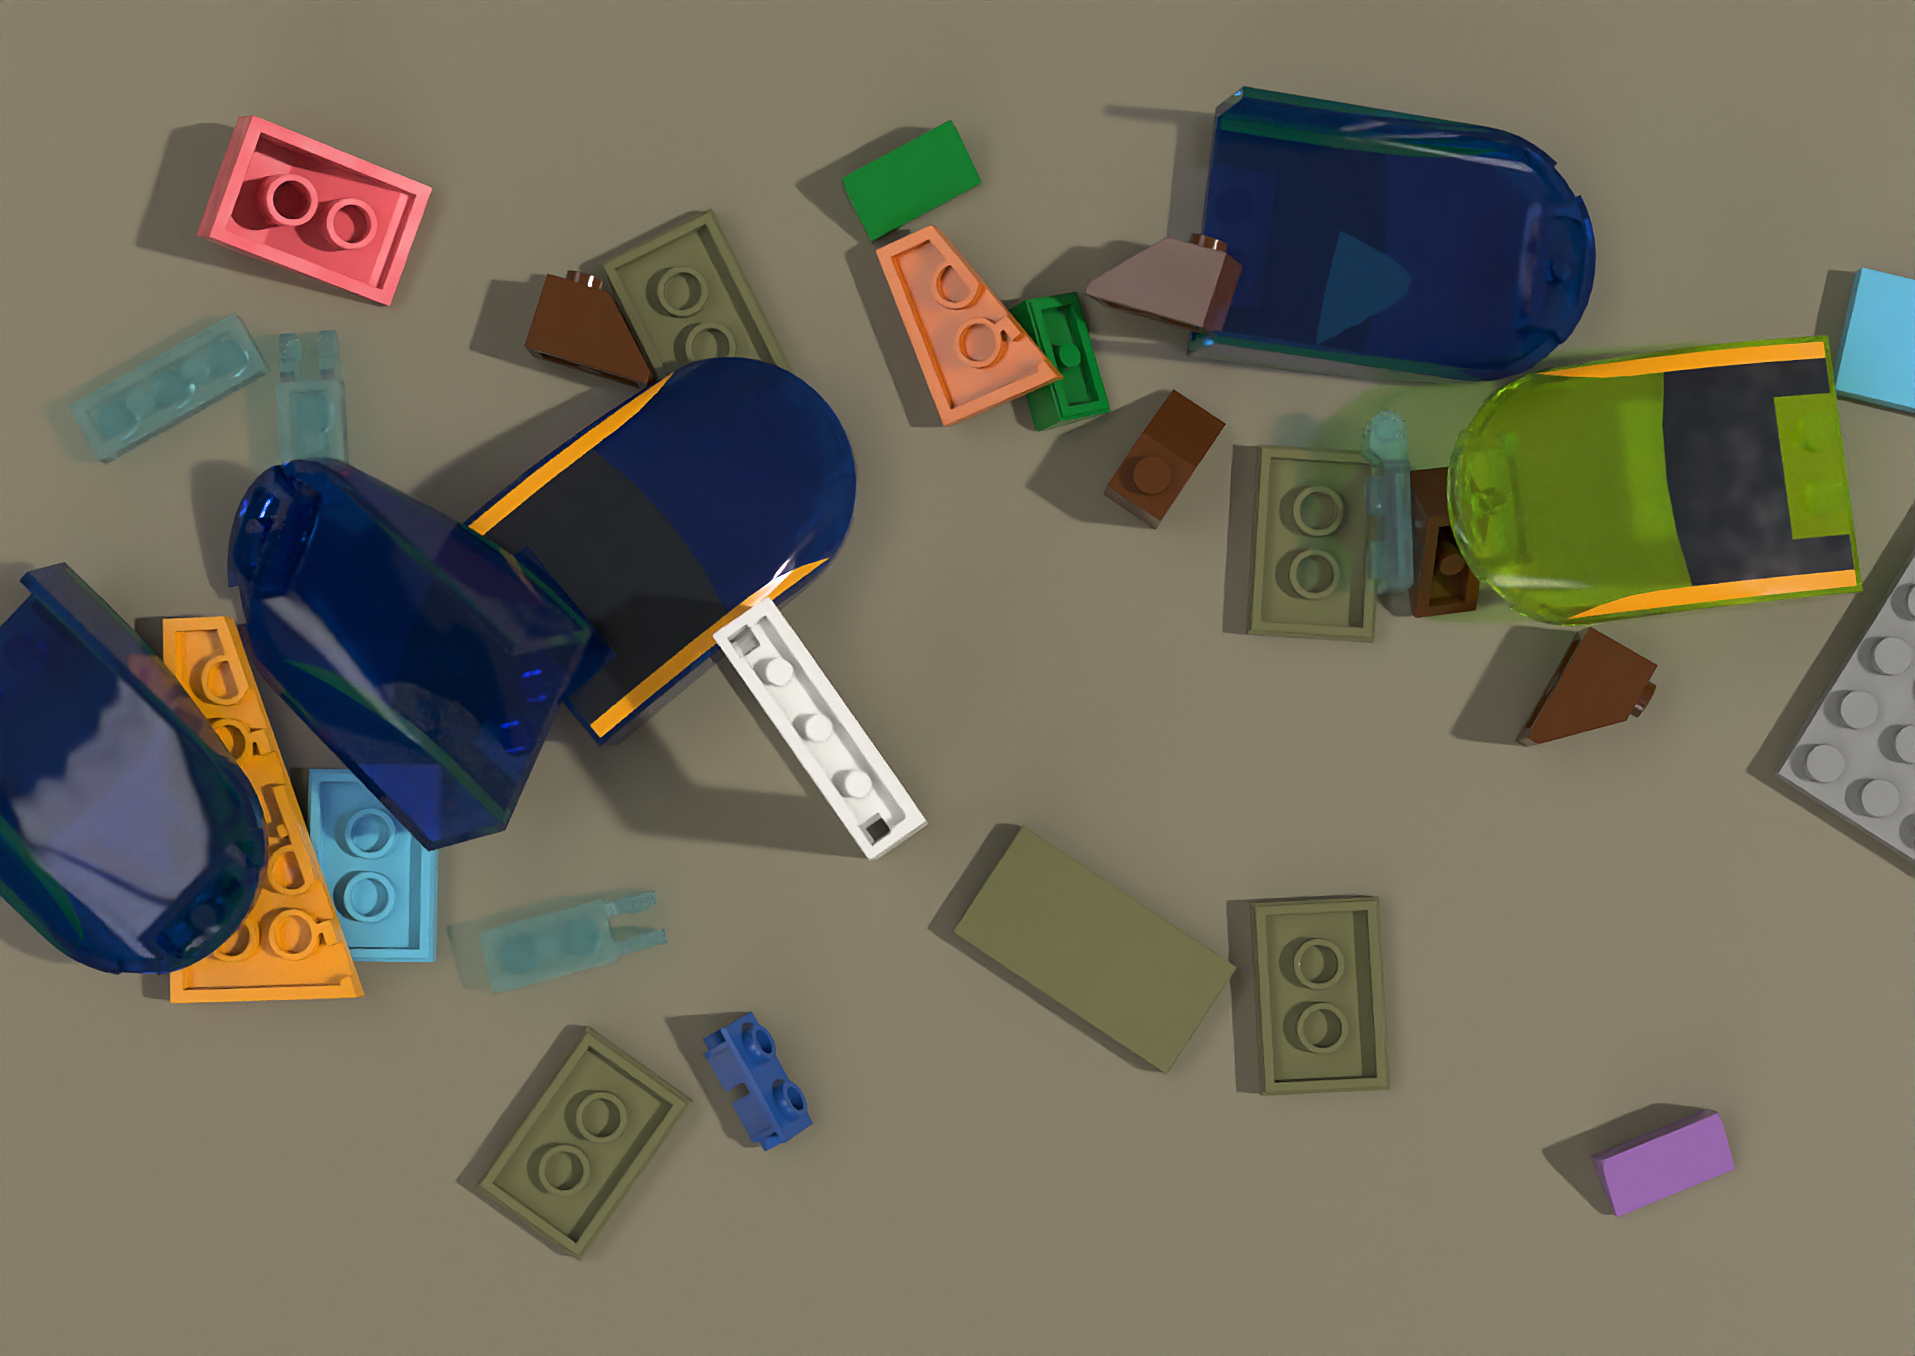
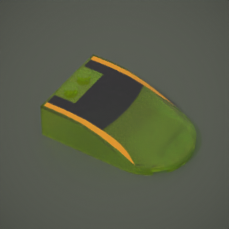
(1659, 485)

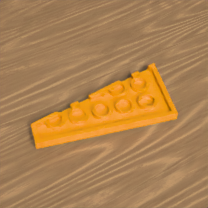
(293, 934)

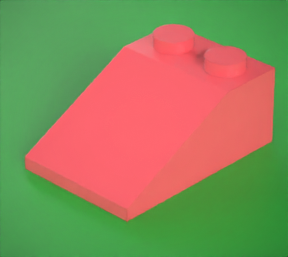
(313, 210)

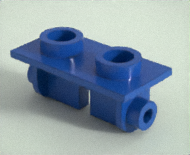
(775, 1105)

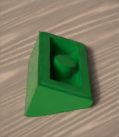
(910, 181)
(1062, 335)

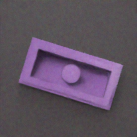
(1664, 1161)

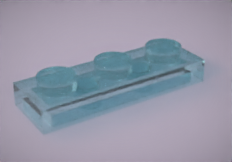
(169, 388)

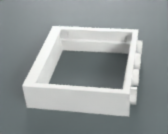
(819, 728)

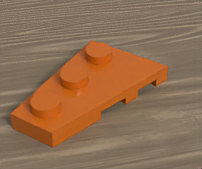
(960, 329)

